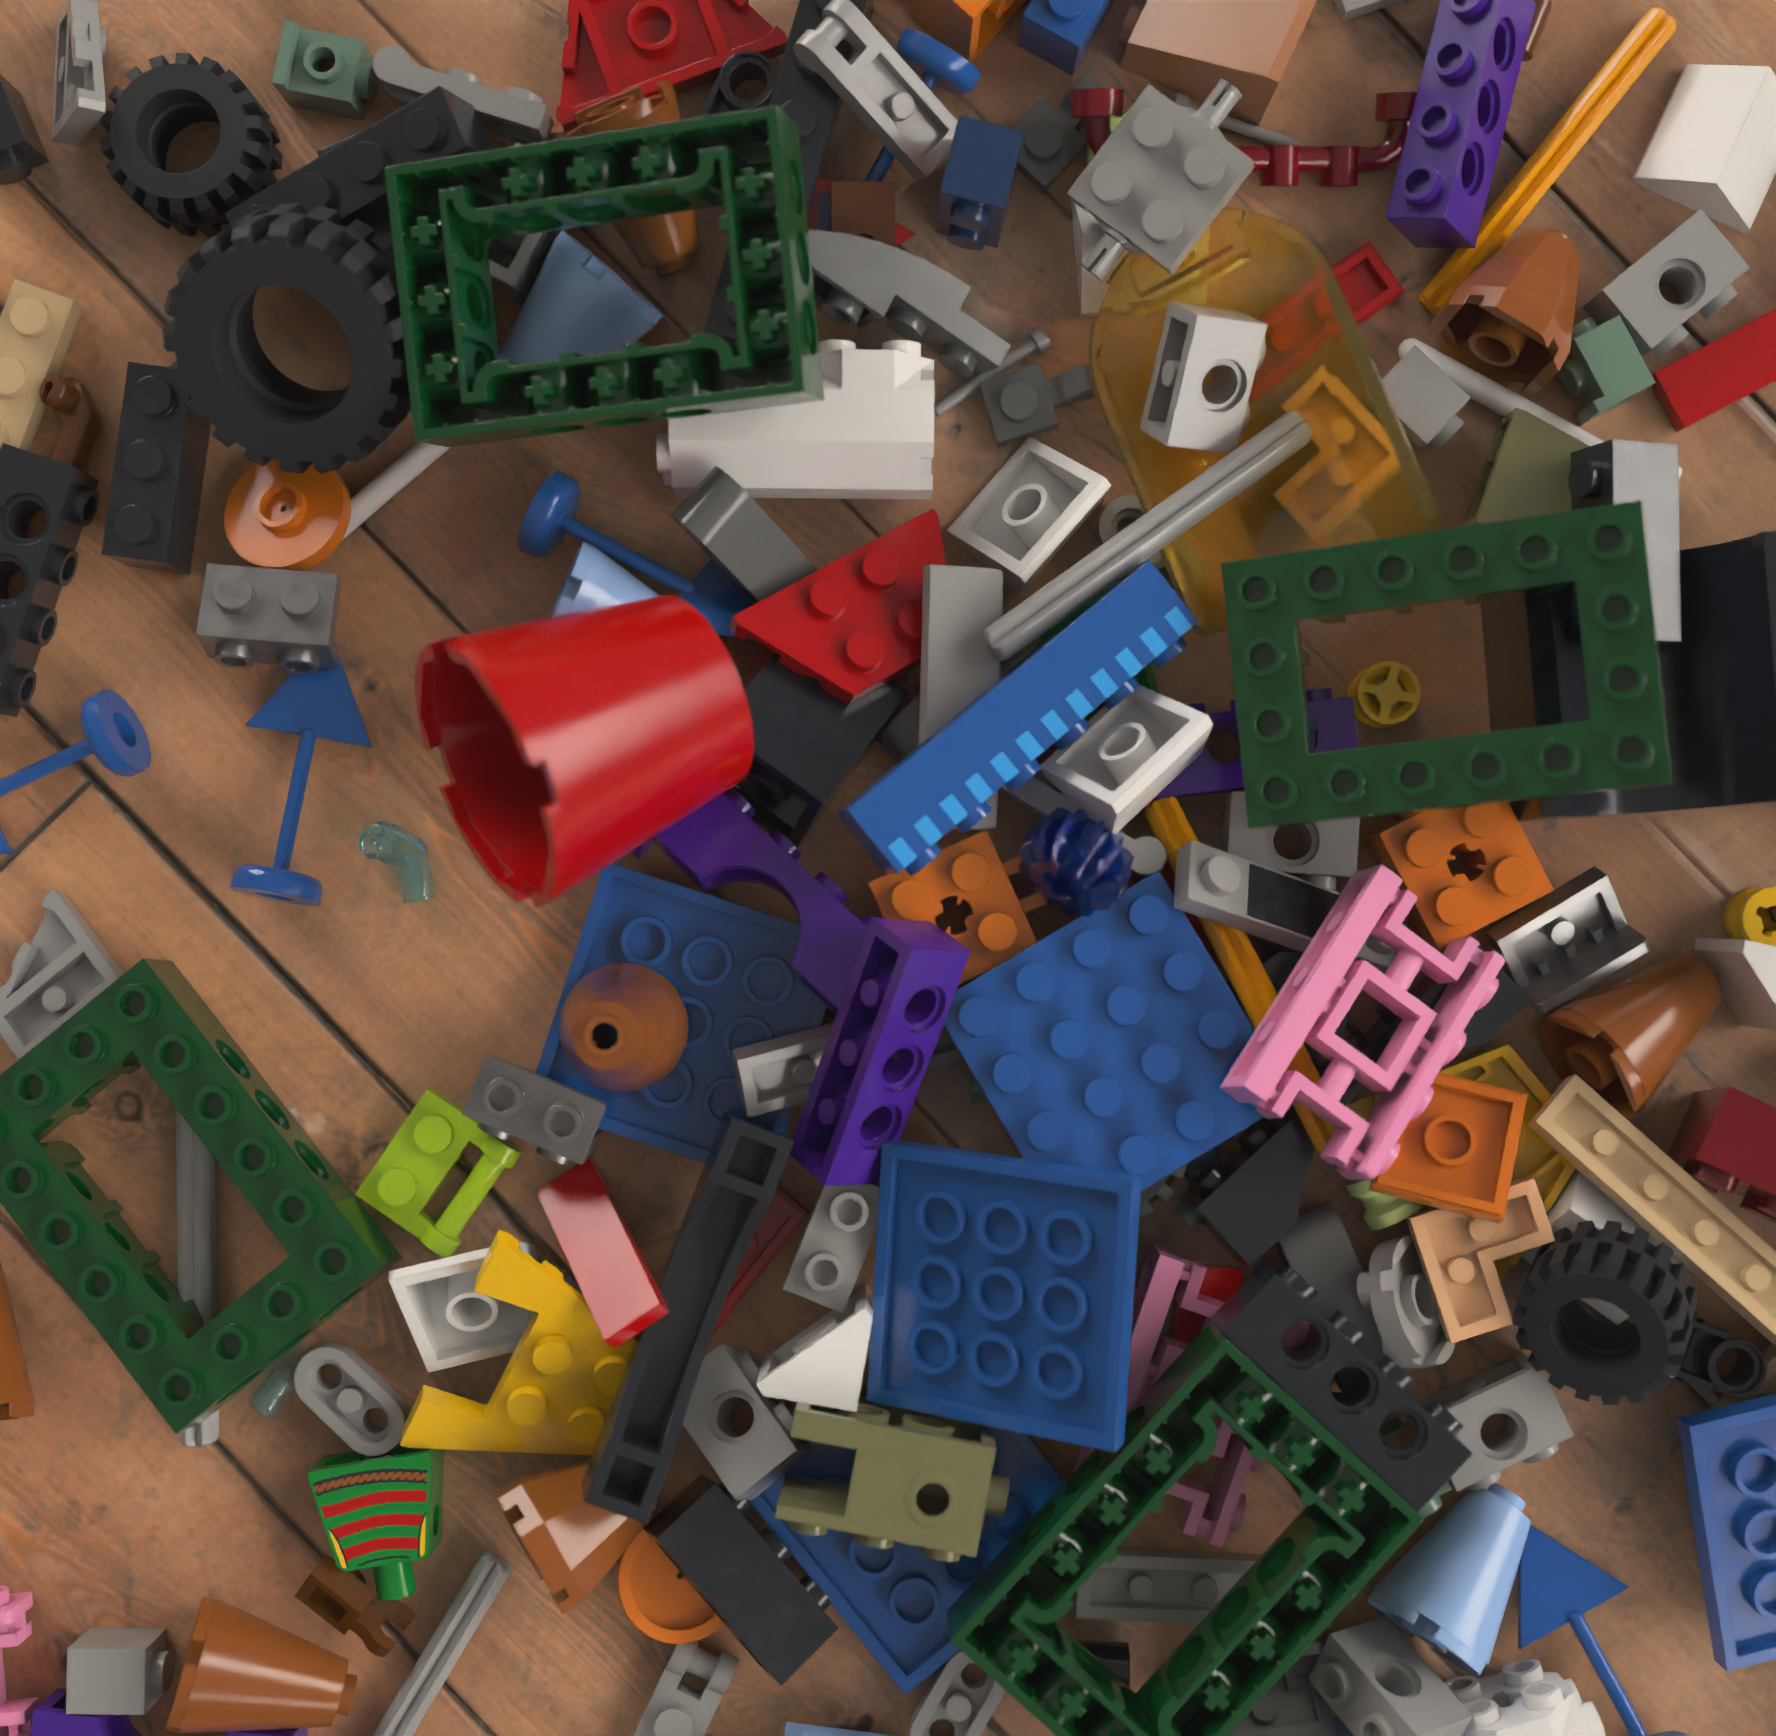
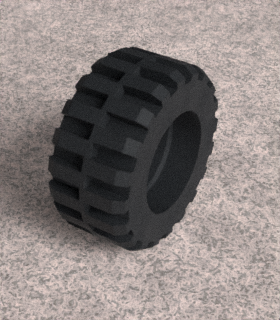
(234, 378)

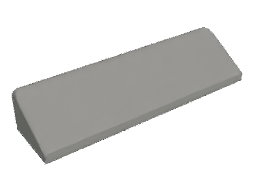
(954, 655)

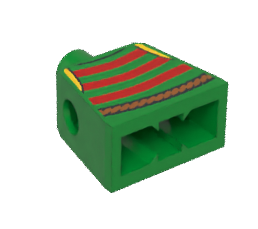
(381, 1512)

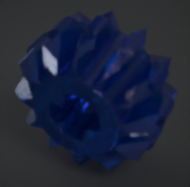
(1075, 862)

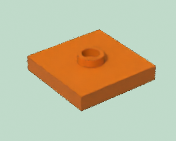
(1459, 1150)

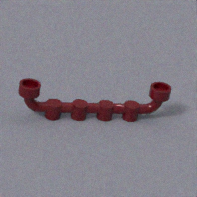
(1276, 163)

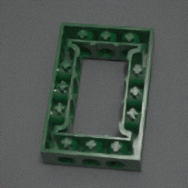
(456, 203)
(1612, 751)
(253, 1136)
(1254, 1630)

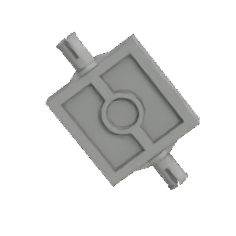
(1161, 179)

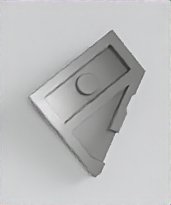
(78, 72)
(53, 975)

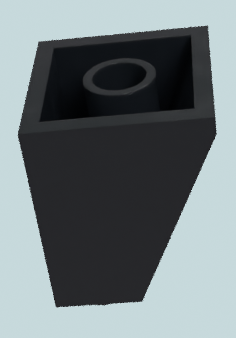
(806, 745)

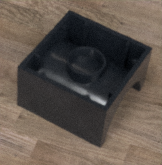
(1712, 682)

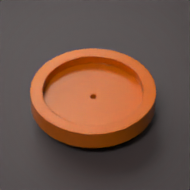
(286, 516)
(658, 1599)

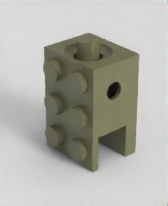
(910, 1480)

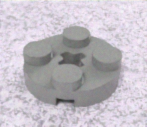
(1403, 1305)

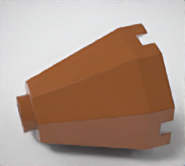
(1515, 311)
(562, 1535)

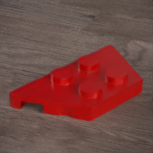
(647, 41)
(855, 617)

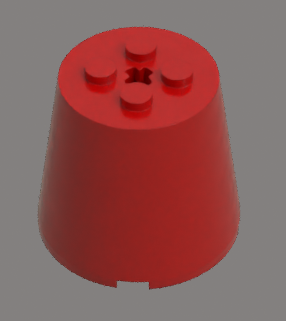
(581, 736)

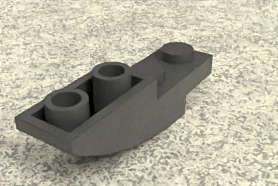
(922, 302)

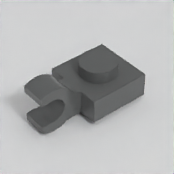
(1051, 139)
(1025, 403)

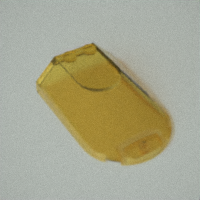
(1341, 488)

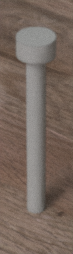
(1243, 128)
(1038, 341)

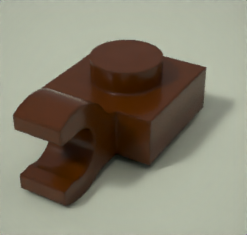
(347, 1604)

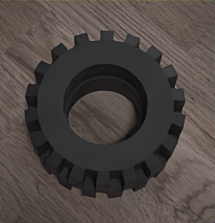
(159, 107)
(1591, 1353)

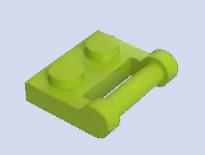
(421, 1161)

